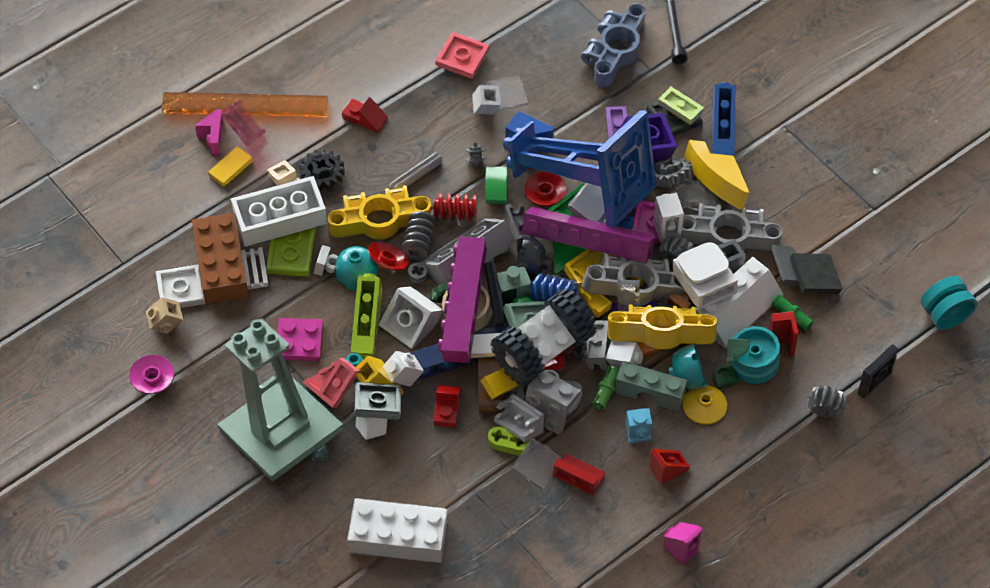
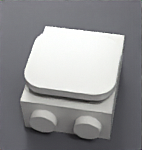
(705, 275)

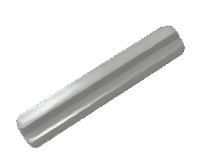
(417, 171)

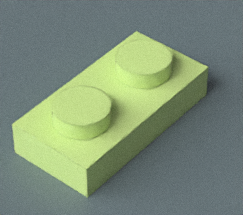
(680, 105)

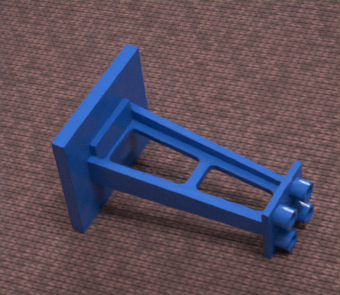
(623, 167)

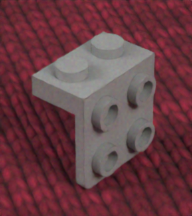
(552, 398)

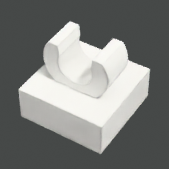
(324, 260)

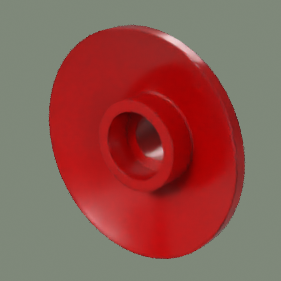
(545, 182)
(388, 256)

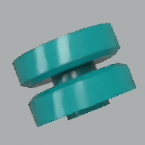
(948, 302)
(763, 357)

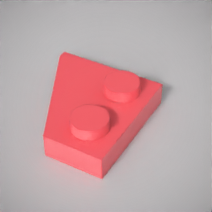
(333, 381)

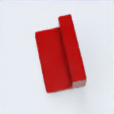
(785, 329)
(578, 473)

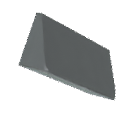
(786, 270)

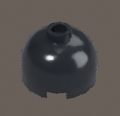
(532, 257)

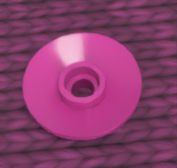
(149, 367)

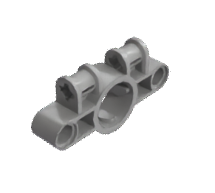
(755, 232)
(655, 273)

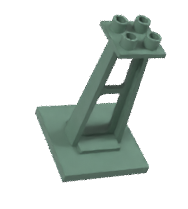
(280, 417)

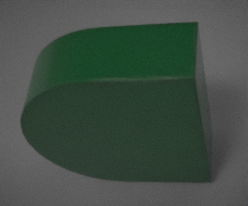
(437, 293)
(724, 377)

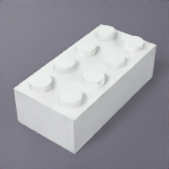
(279, 211)
(397, 530)

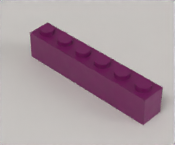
(588, 234)
(463, 300)

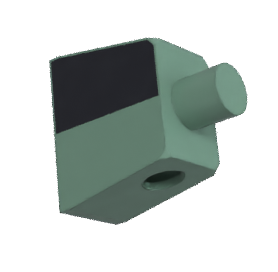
(514, 284)

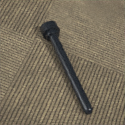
(678, 53)

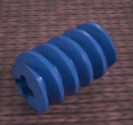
(545, 288)

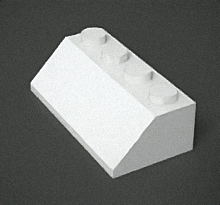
(753, 299)

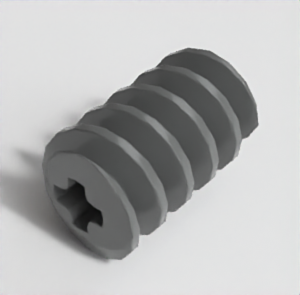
(418, 235)

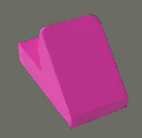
(212, 129)

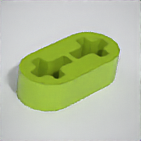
(506, 443)

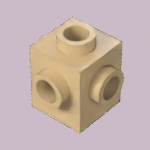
(164, 315)

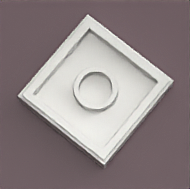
(181, 285)

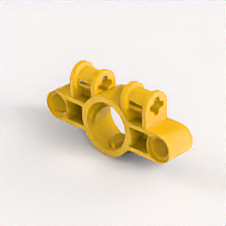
(354, 220)
(678, 325)

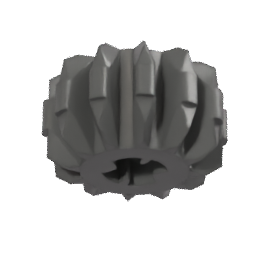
(673, 246)
(827, 402)

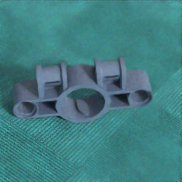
(622, 27)

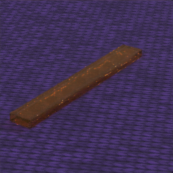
(253, 103)

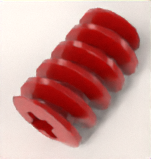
(455, 207)

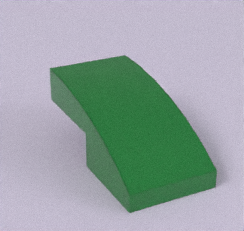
(496, 185)

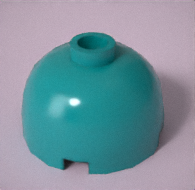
(353, 263)
(688, 366)

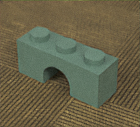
(665, 387)

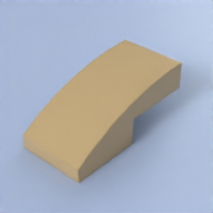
(282, 173)

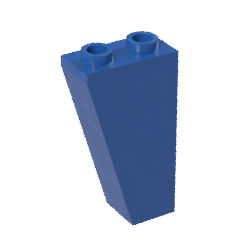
(723, 119)

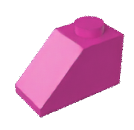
(683, 541)

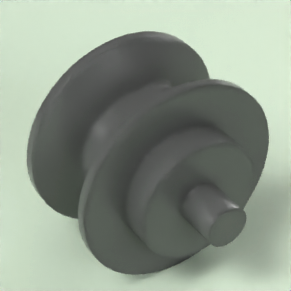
(475, 153)

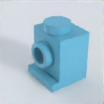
(638, 425)

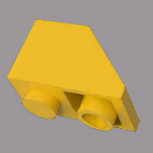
(372, 371)

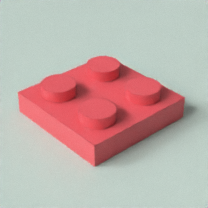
(462, 55)

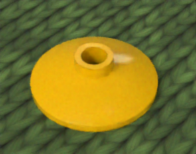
(703, 412)

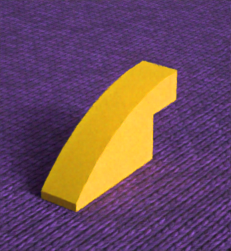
(718, 173)

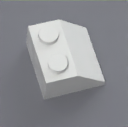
(410, 316)

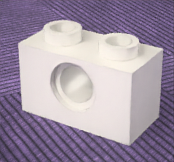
(668, 215)

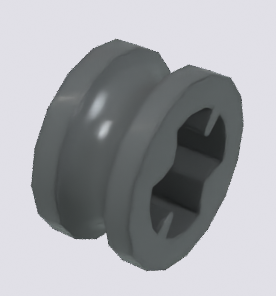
(420, 268)

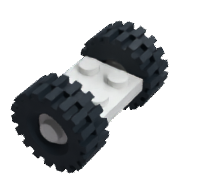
(530, 346)

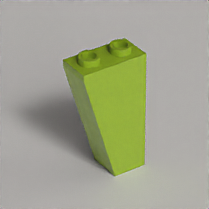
(366, 315)

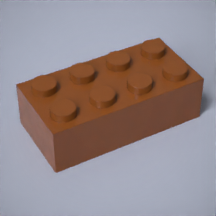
(220, 258)

